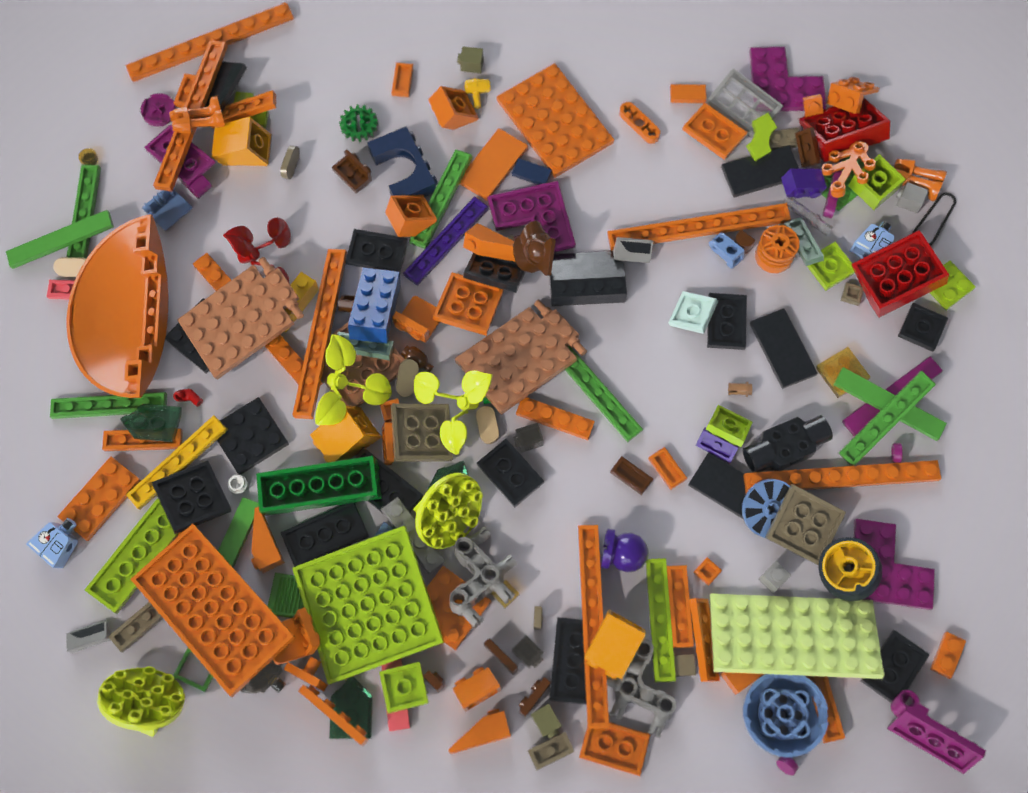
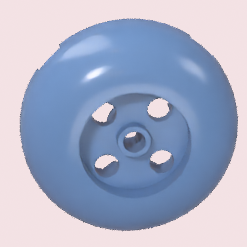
(802, 734)

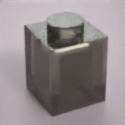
(528, 437)
(528, 652)

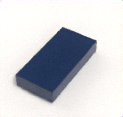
(531, 172)

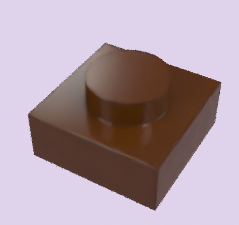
(434, 680)

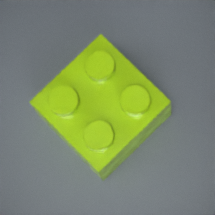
(881, 184)

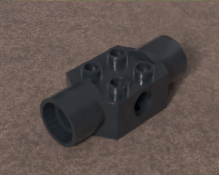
(787, 444)

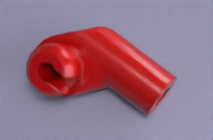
(187, 395)

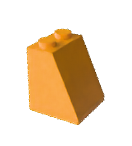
(241, 143)
(347, 437)
(614, 645)

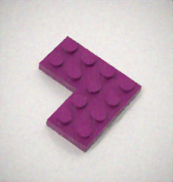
(771, 75)
(530, 204)
(899, 583)

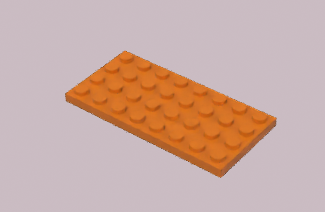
(213, 610)

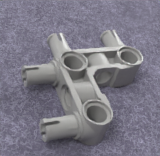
(479, 586)
(641, 694)

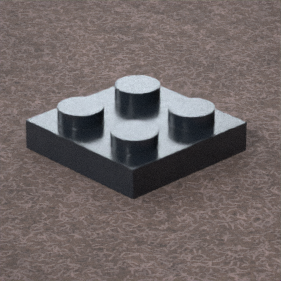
(923, 327)

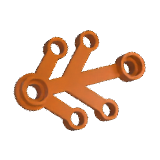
(856, 151)

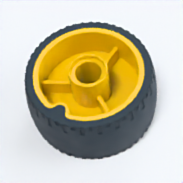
(854, 584)

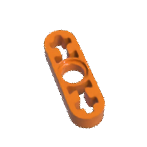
(640, 130)

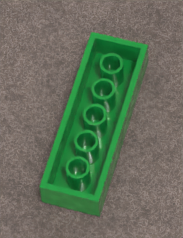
(318, 485)

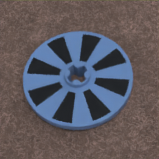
(756, 501)

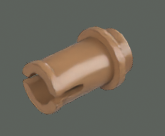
(740, 389)

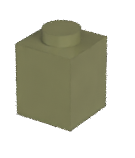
(471, 59)
(546, 721)

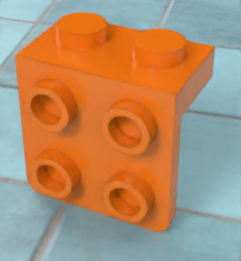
(849, 94)
(416, 319)
(306, 638)

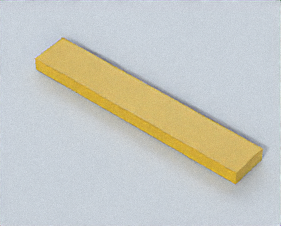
(178, 460)

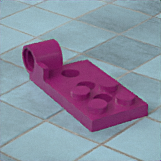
(189, 177)
(947, 747)

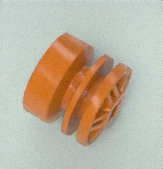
(777, 249)

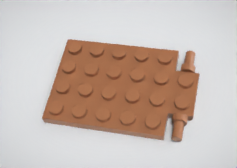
(241, 317)
(523, 355)

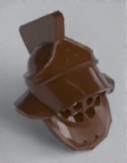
(534, 249)

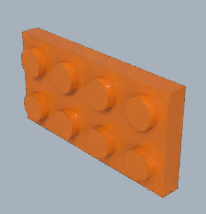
(99, 498)

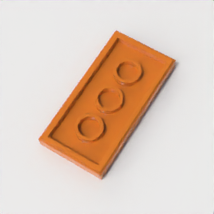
(493, 164)

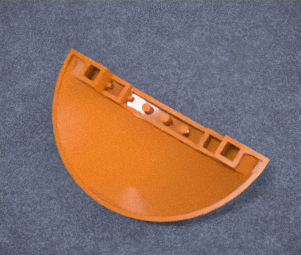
(121, 310)

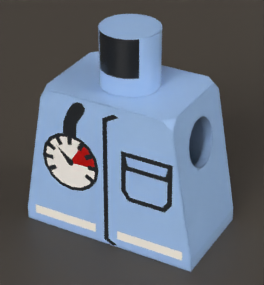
(872, 240)
(55, 543)

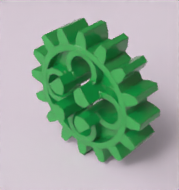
(352, 130)

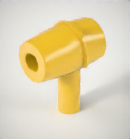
(476, 87)

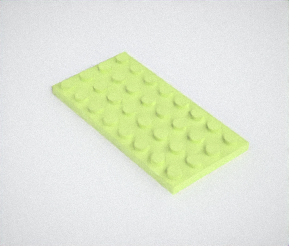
(794, 636)

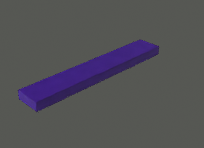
(445, 241)

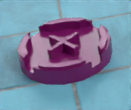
(156, 109)

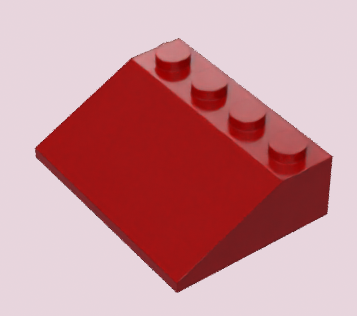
(839, 128)
(900, 273)

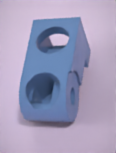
(727, 249)

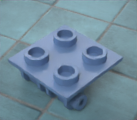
(167, 208)

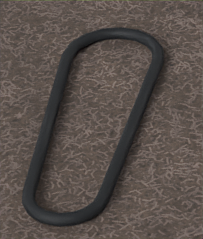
(943, 223)

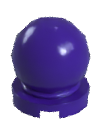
(626, 552)

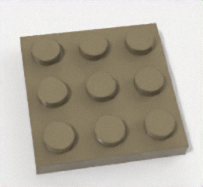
(418, 432)
(805, 524)

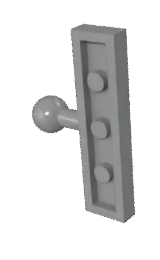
(400, 516)

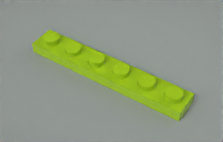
(660, 620)

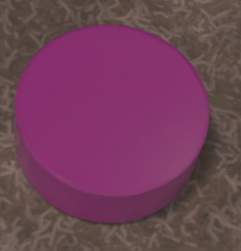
(896, 452)
(787, 765)

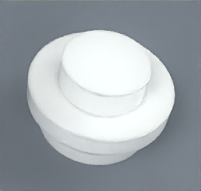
(237, 484)

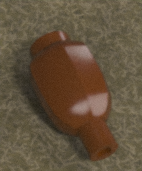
(418, 356)

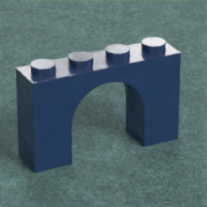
(402, 144)

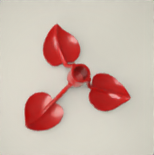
(242, 238)

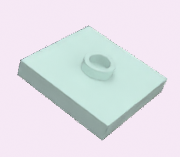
(693, 312)

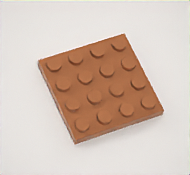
(360, 371)

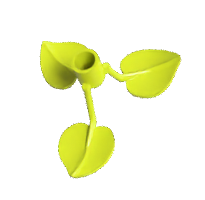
(474, 383)
(330, 407)

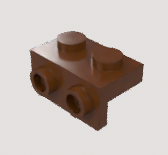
(353, 171)

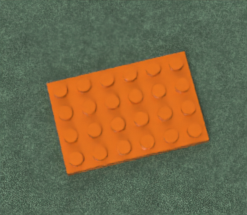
(555, 120)

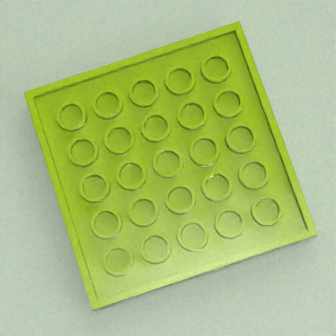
(368, 605)

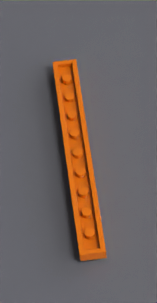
(197, 46)
(196, 99)
(705, 225)
(320, 334)
(277, 347)
(851, 475)
(591, 620)

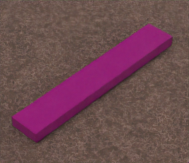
(866, 413)

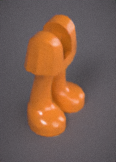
(184, 120)
(907, 168)

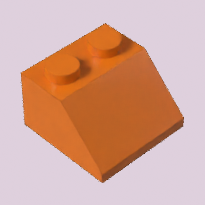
(452, 108)
(409, 214)
(476, 688)

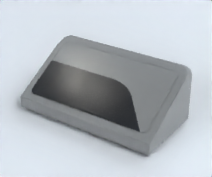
(633, 250)
(87, 637)

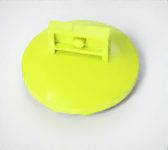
(448, 510)
(141, 699)

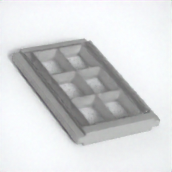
(742, 101)

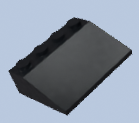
(587, 279)

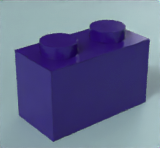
(803, 183)

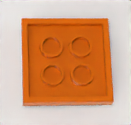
(468, 304)
(452, 626)

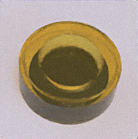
(88, 157)

